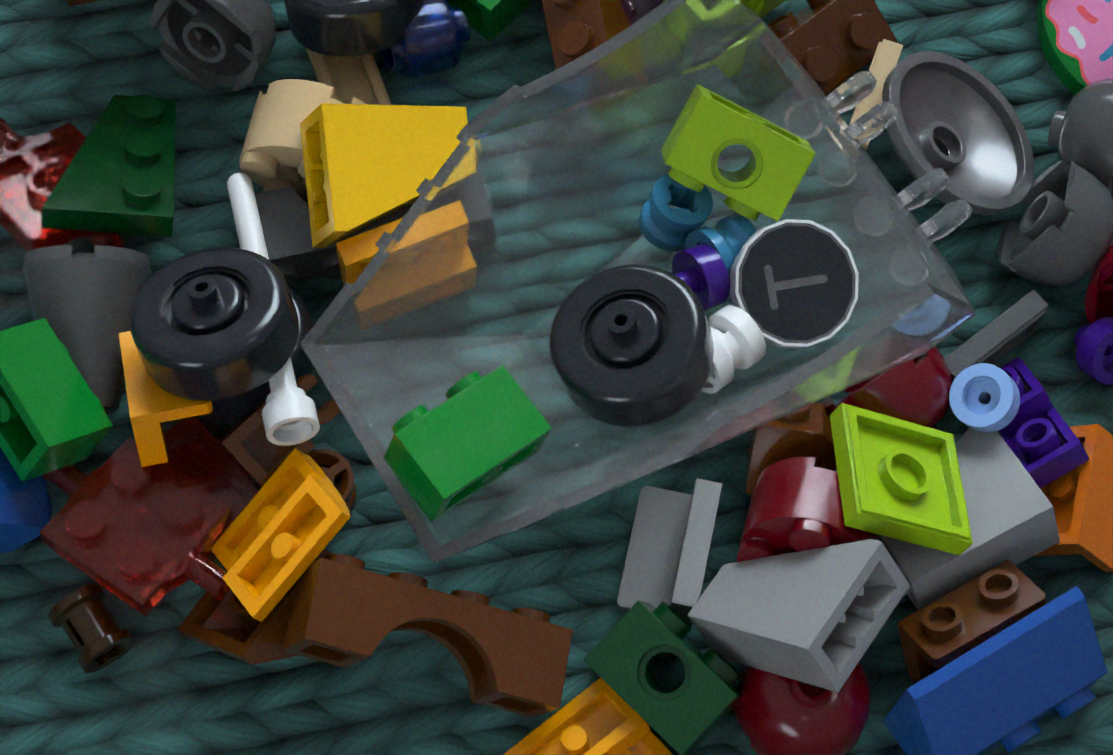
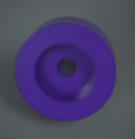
(704, 272)
(1095, 350)

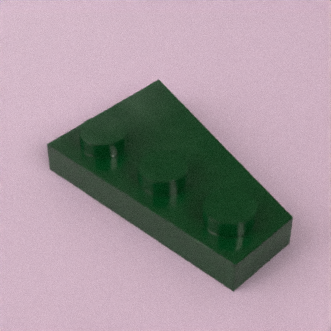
(120, 172)

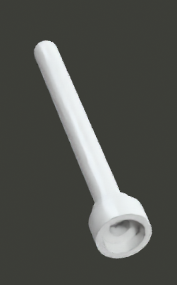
(288, 412)

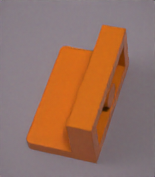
(1085, 501)

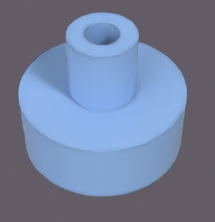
(984, 397)

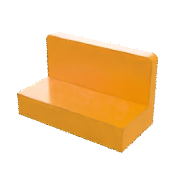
(151, 405)

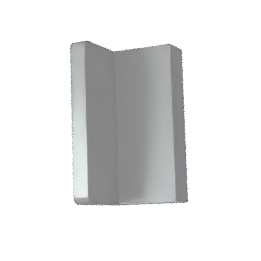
(669, 547)

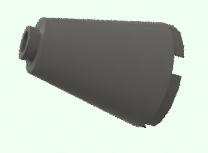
(87, 306)

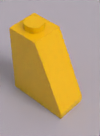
(371, 161)

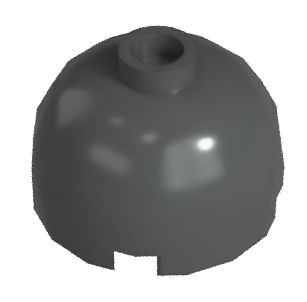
(216, 39)
(1086, 131)
(1061, 230)

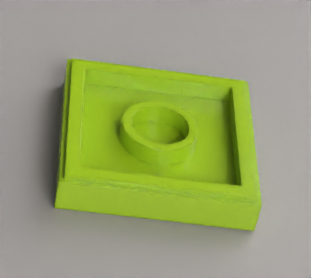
(900, 480)

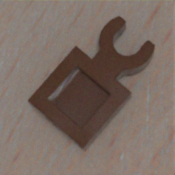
(250, 445)

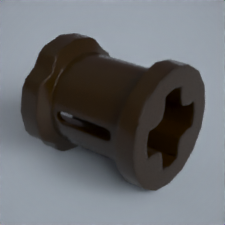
(91, 627)

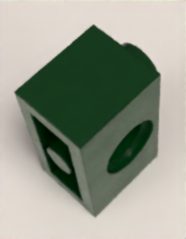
(628, 662)

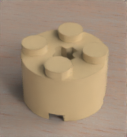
(273, 139)

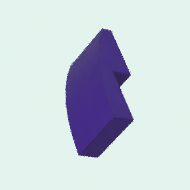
(1039, 432)

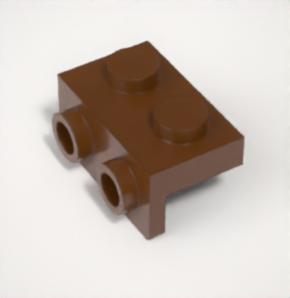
(833, 37)
(966, 618)

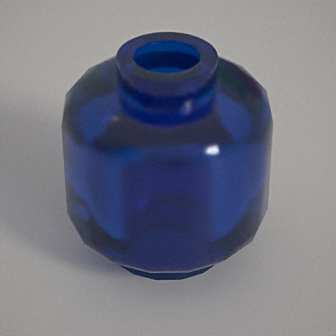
(430, 42)

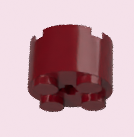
(795, 511)

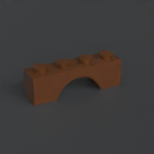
(508, 657)

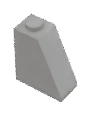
(1005, 515)
(802, 610)

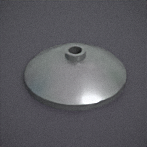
(959, 124)

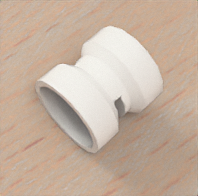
(736, 346)

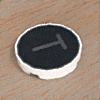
(795, 282)

